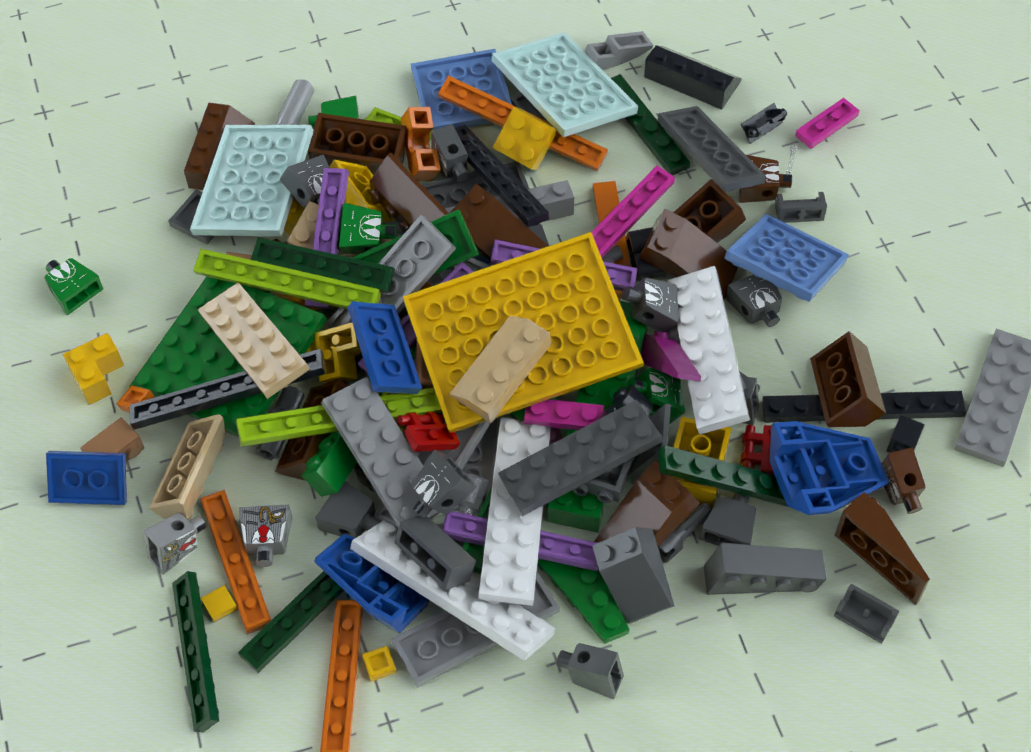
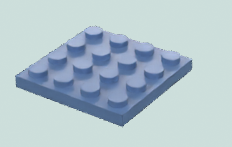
(471, 68)
(786, 257)

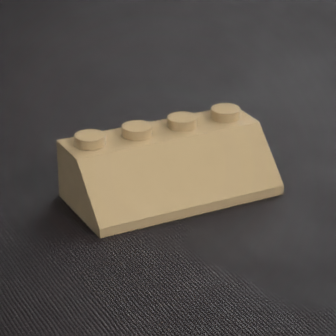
(502, 367)
(189, 467)

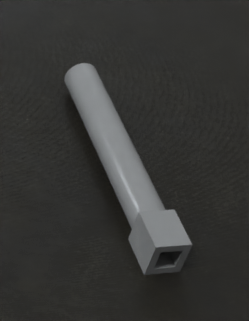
(295, 103)

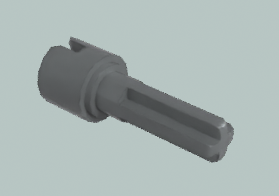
(674, 542)

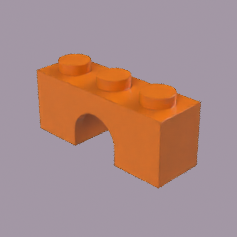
(422, 160)

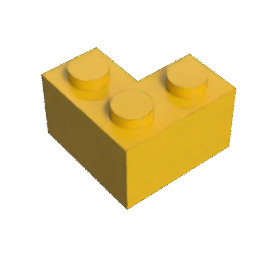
(339, 352)
(89, 365)

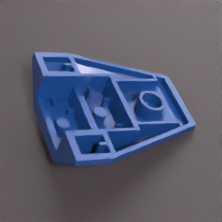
(823, 466)
(370, 586)

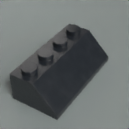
(690, 76)

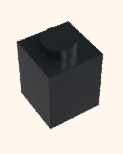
(905, 434)

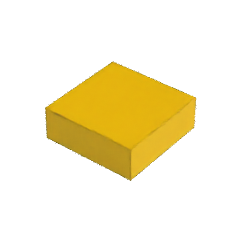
(219, 603)
(379, 663)

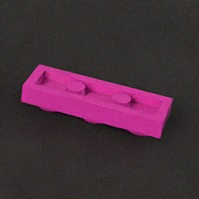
(827, 123)
(563, 414)

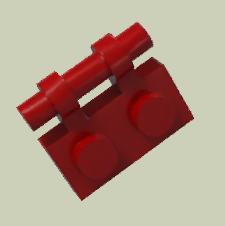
(428, 432)
(749, 440)

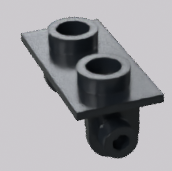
(763, 122)

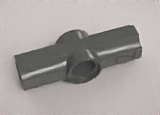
(288, 400)

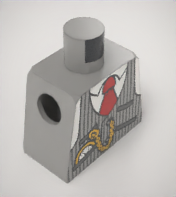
(265, 531)
(172, 540)

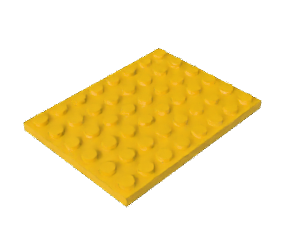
(556, 288)

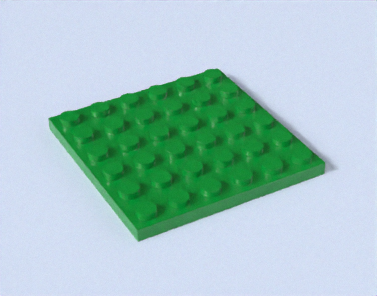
(196, 355)

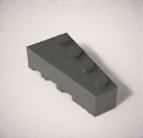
(763, 569)

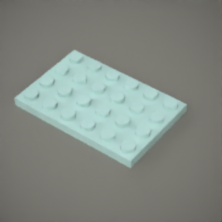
(564, 84)
(244, 181)

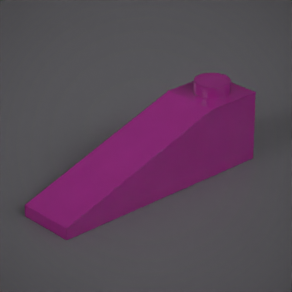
(667, 356)

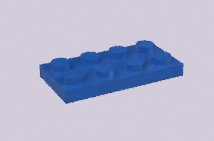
(384, 348)

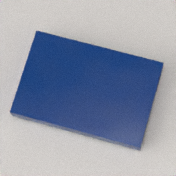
(86, 477)

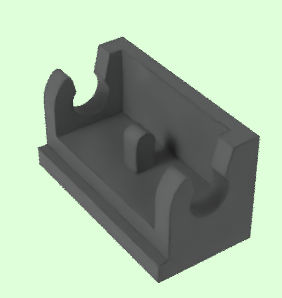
(801, 210)
(866, 613)

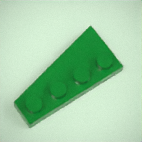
(590, 596)

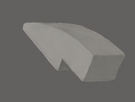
(618, 49)

